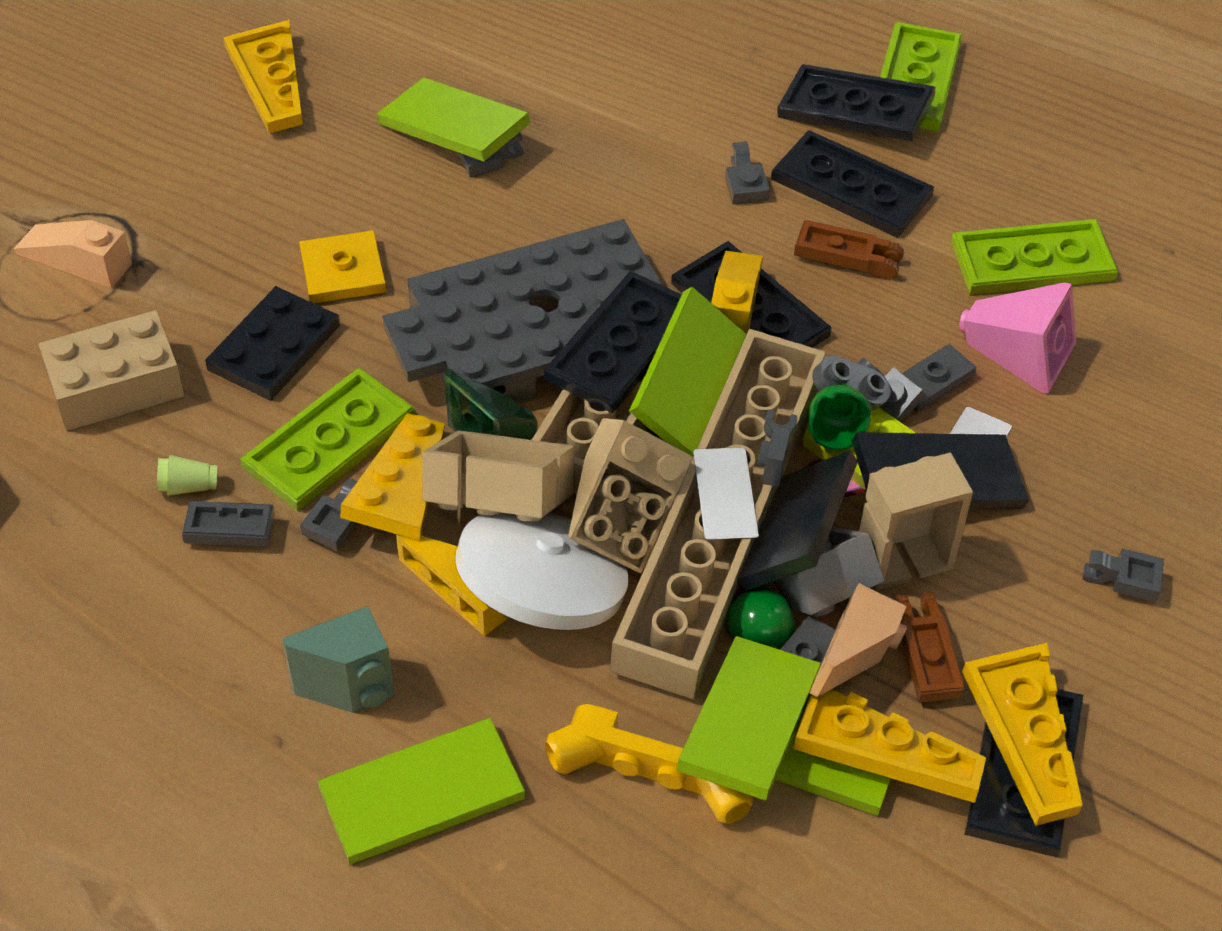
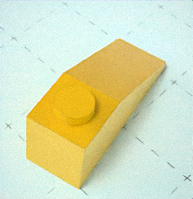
(737, 287)
(436, 566)

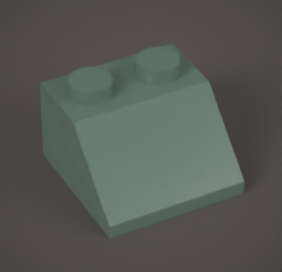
(341, 662)

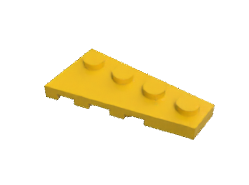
(269, 73)
(391, 487)
(1025, 721)
(863, 738)

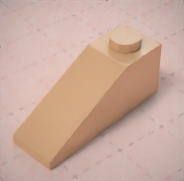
(80, 249)
(861, 638)

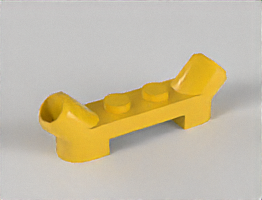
(596, 738)

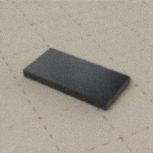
(856, 102)
(852, 183)
(774, 309)
(615, 343)
(981, 457)
(798, 521)
(999, 807)

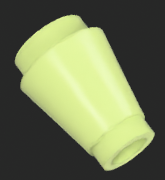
(185, 475)

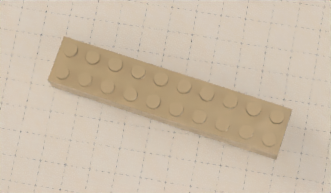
(694, 579)

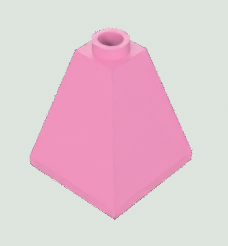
(1025, 332)

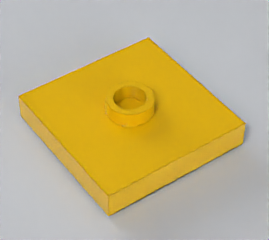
(342, 267)

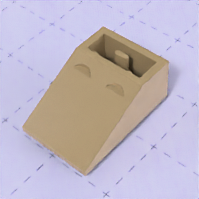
(626, 492)

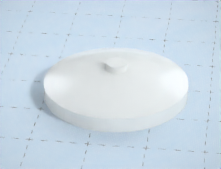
(539, 572)

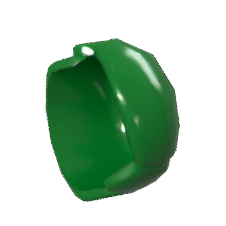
(837, 416)
(761, 617)

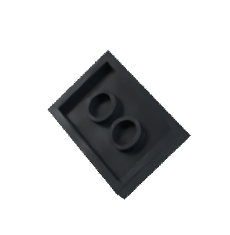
(272, 343)

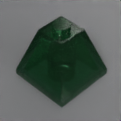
(484, 410)

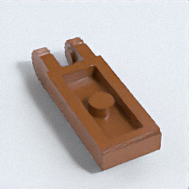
(849, 249)
(930, 652)

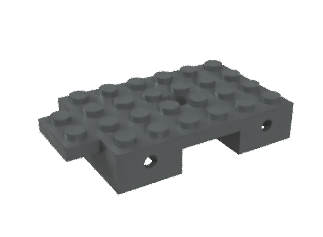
(481, 312)

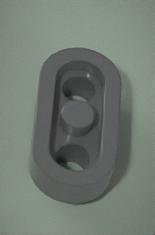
(837, 370)

